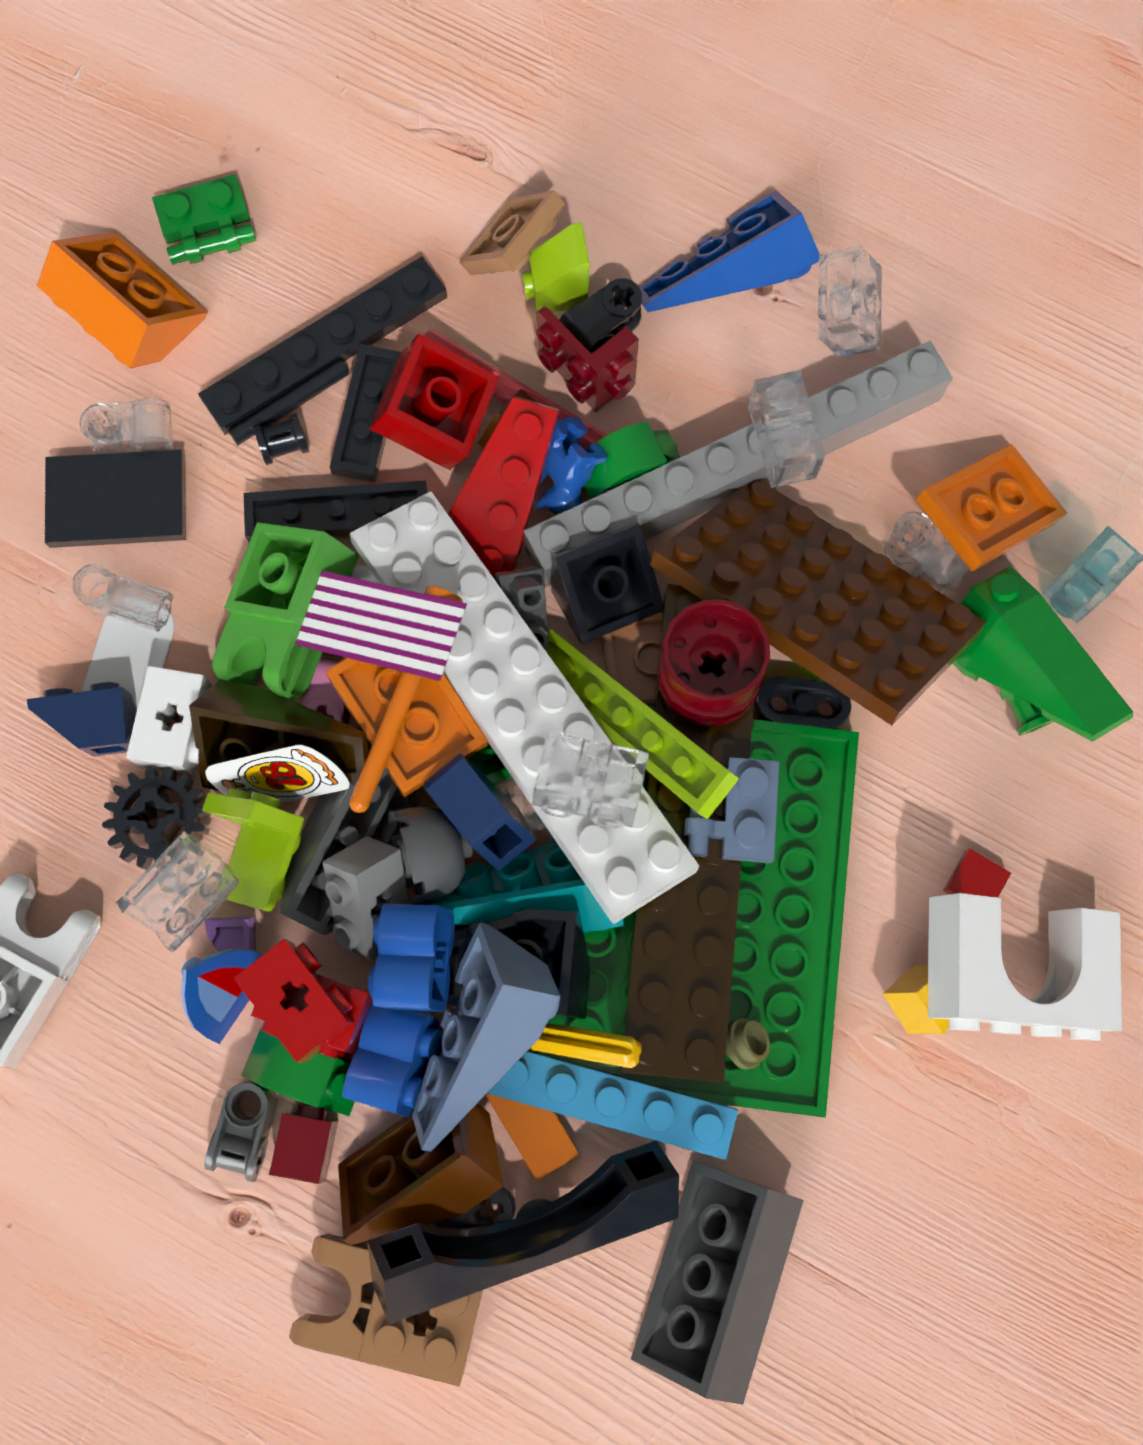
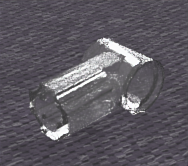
(123, 598)

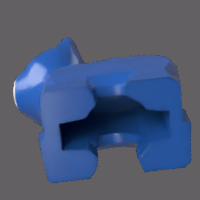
(568, 466)

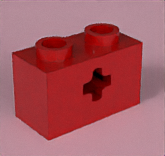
(268, 988)

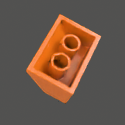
(119, 297)

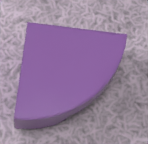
(232, 932)

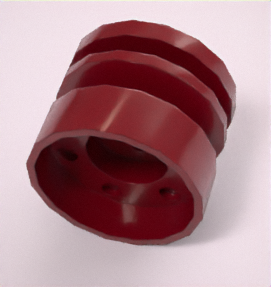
(719, 638)

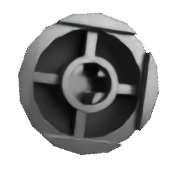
(430, 852)

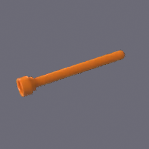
(389, 728)

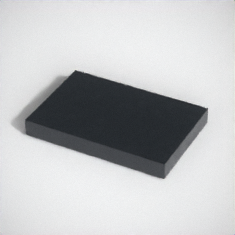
(115, 498)

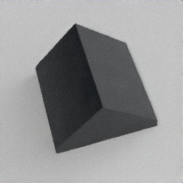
(606, 583)

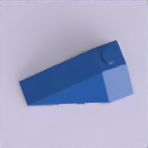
(759, 249)

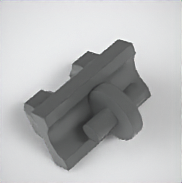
(527, 594)

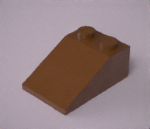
(400, 1185)

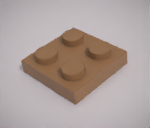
(512, 233)

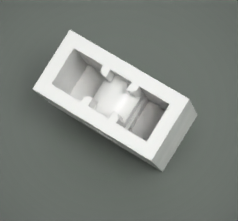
(162, 700)

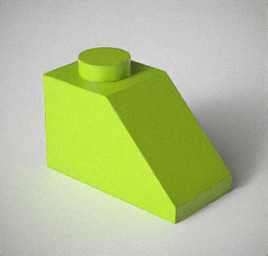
(559, 271)

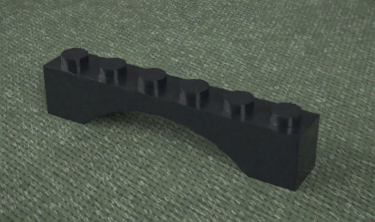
(435, 1265)

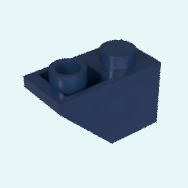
(91, 720)
(480, 811)

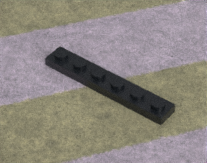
(323, 343)

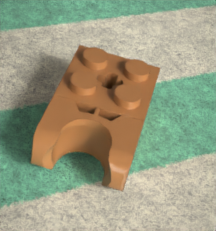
(364, 1333)

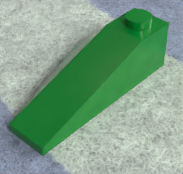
(1038, 658)

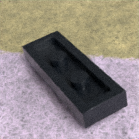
(357, 447)

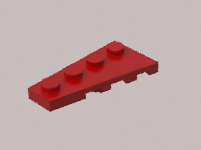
(504, 484)

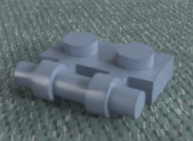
(748, 815)

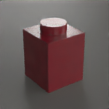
(304, 1145)

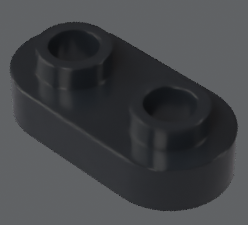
(801, 702)

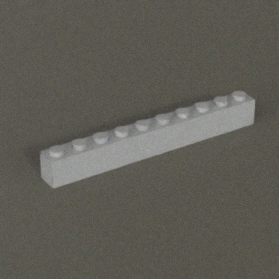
(722, 467)

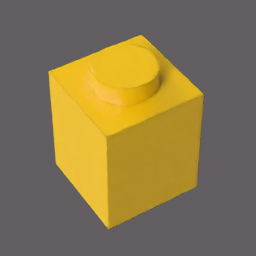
(910, 1002)

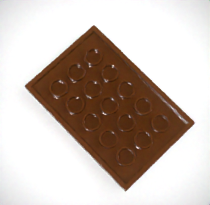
(822, 597)

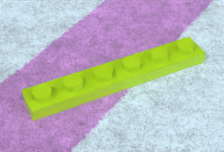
(634, 725)

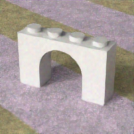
(972, 986)

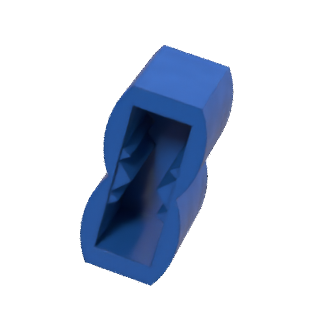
(412, 957)
(392, 1059)

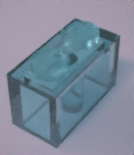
(1093, 575)

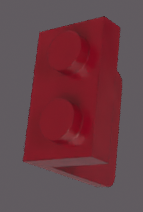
(589, 377)

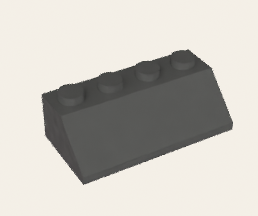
(717, 1283)

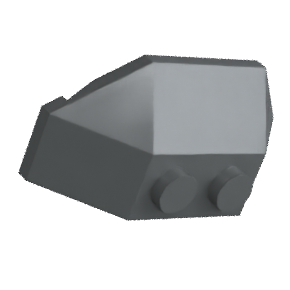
(326, 833)

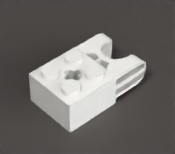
(34, 968)

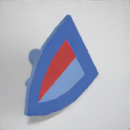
(211, 994)

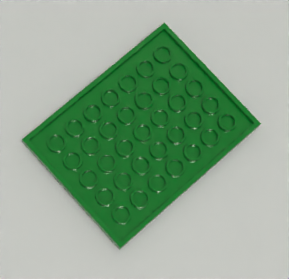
(783, 935)

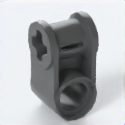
(241, 1140)

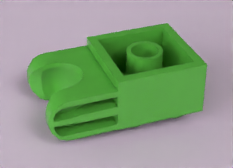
(271, 604)

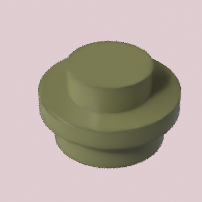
(747, 1043)

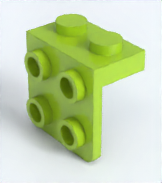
(262, 847)

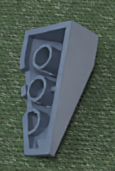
(496, 1021)

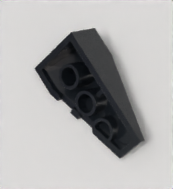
(552, 938)

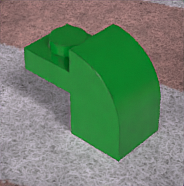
(630, 455)
(315, 1082)

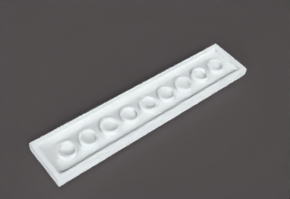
(518, 697)

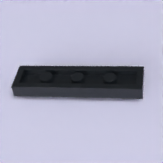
(328, 509)

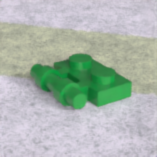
(202, 210)

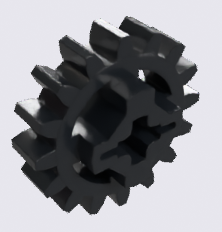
(152, 799)

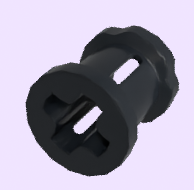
(281, 439)

